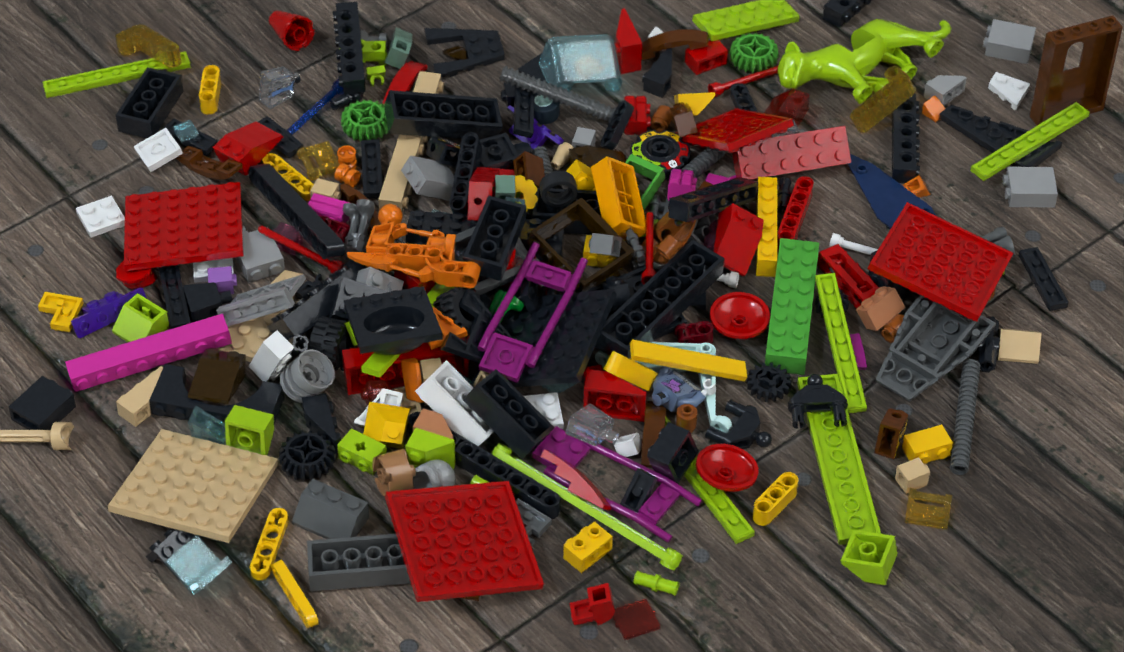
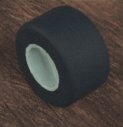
(545, 110)

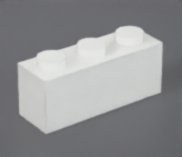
(271, 357)

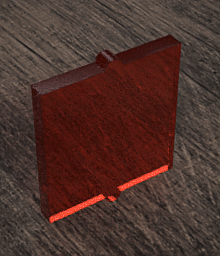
(635, 619)

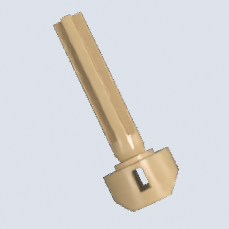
(58, 435)

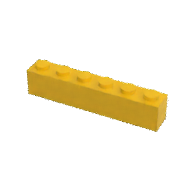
(767, 210)

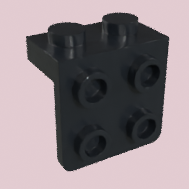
(170, 545)

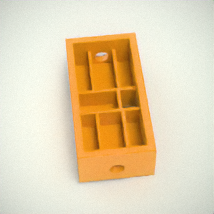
(619, 196)

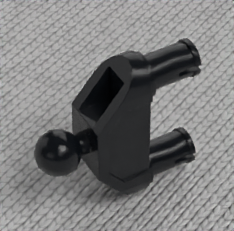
(817, 398)
(744, 431)

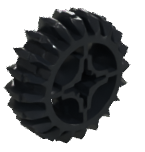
(307, 455)

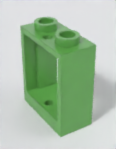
(650, 171)

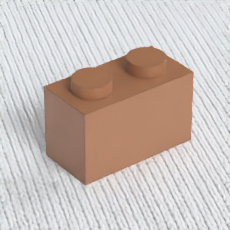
(880, 308)

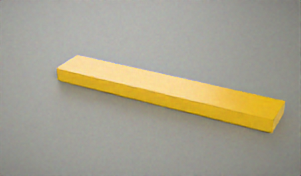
(688, 360)

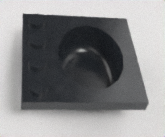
(393, 321)

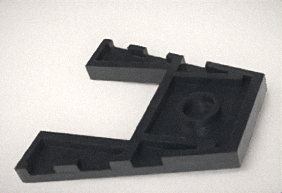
(480, 46)

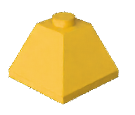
(696, 101)
(387, 424)

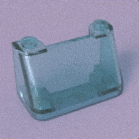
(581, 60)

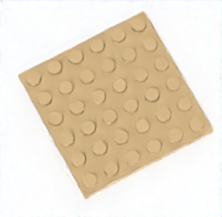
(194, 485)

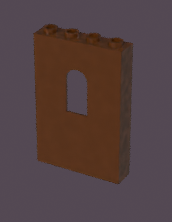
(1083, 84)

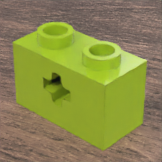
(360, 450)

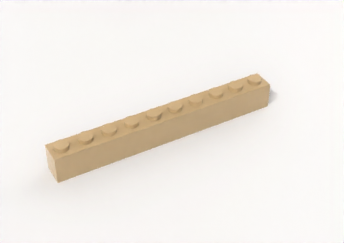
(396, 186)

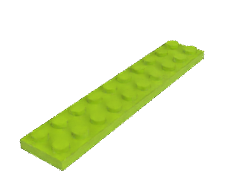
(841, 470)

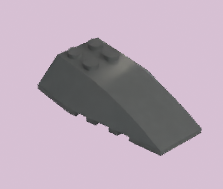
(929, 346)

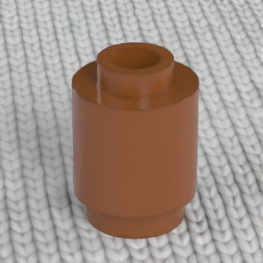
(661, 118)
(890, 329)
(687, 417)

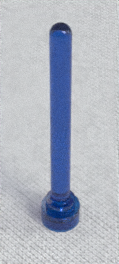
(314, 109)

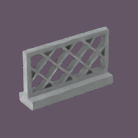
(261, 301)

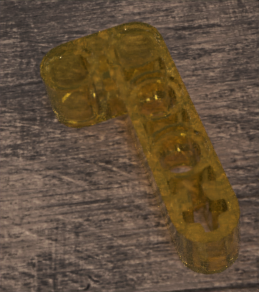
(150, 42)
(883, 101)

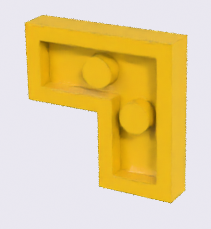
(63, 307)

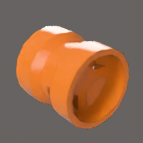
(347, 155)
(347, 175)

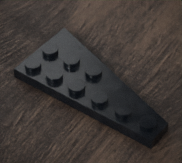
(995, 135)

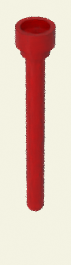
(719, 88)
(332, 265)
(649, 272)

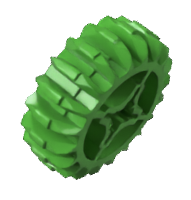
(753, 52)
(364, 120)

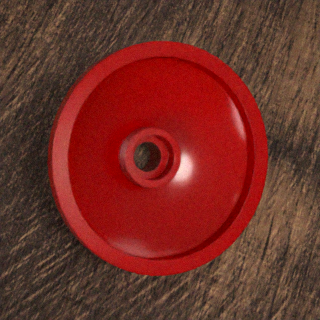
(740, 315)
(727, 467)

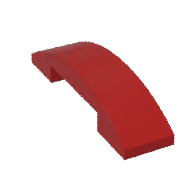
(406, 77)

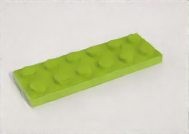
(745, 18)

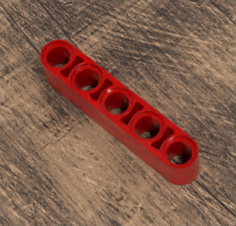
(796, 210)

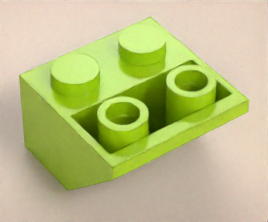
(140, 319)

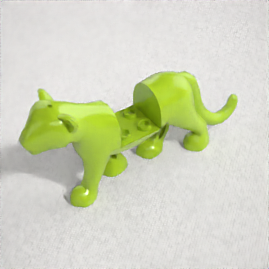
(871, 44)

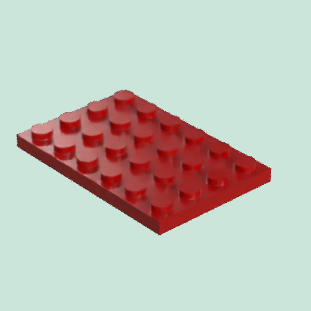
(737, 129)

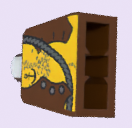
(892, 424)

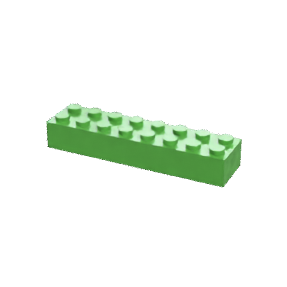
(792, 305)

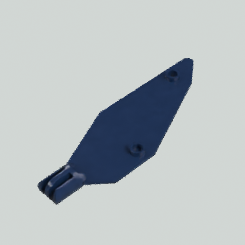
(883, 192)

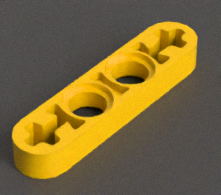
(292, 174)
(268, 543)
(294, 594)

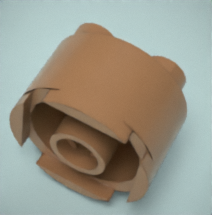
(393, 471)

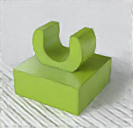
(375, 72)

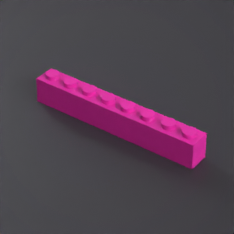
(148, 352)

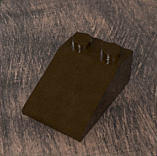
(591, 155)
(218, 376)

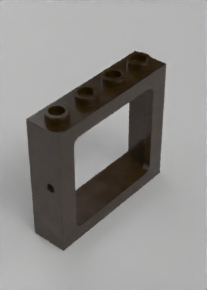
(583, 212)

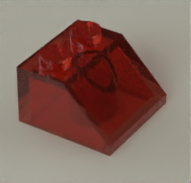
(790, 104)

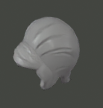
(434, 474)

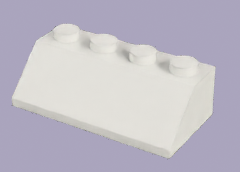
(445, 395)

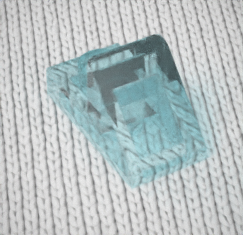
(206, 425)

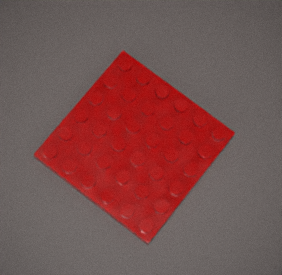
(183, 226)
(941, 261)
(463, 541)

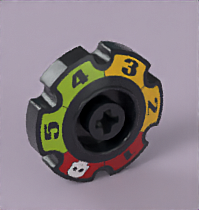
(662, 149)

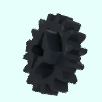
(768, 382)

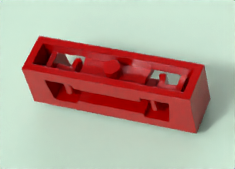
(849, 275)

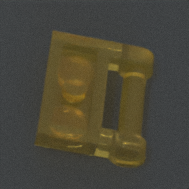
(325, 159)
(928, 514)

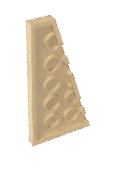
(249, 335)

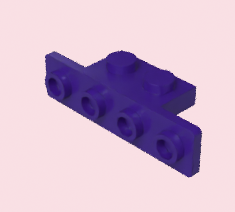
(539, 136)
(102, 312)

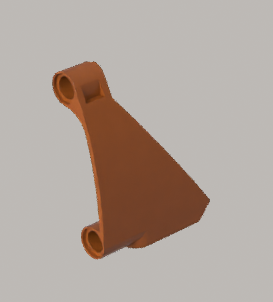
(674, 239)

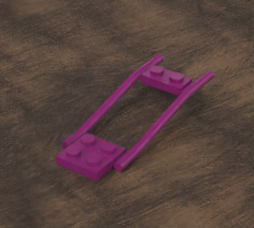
(512, 355)
(654, 508)

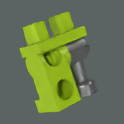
(374, 47)

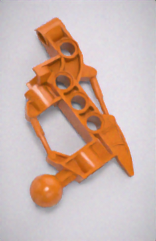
(428, 262)

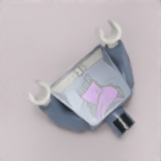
(674, 390)

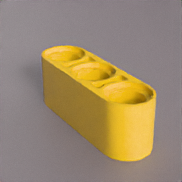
(210, 89)
(630, 371)
(775, 498)

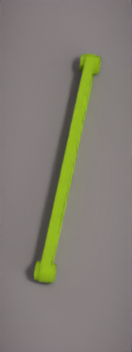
(669, 557)

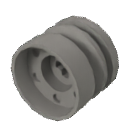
(307, 375)

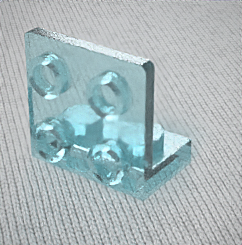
(196, 565)

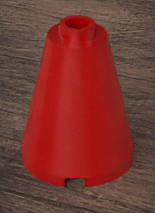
(292, 29)

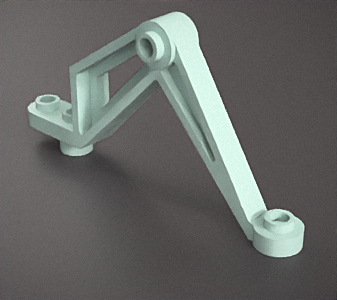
(719, 422)

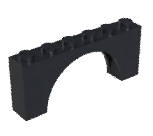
(172, 399)

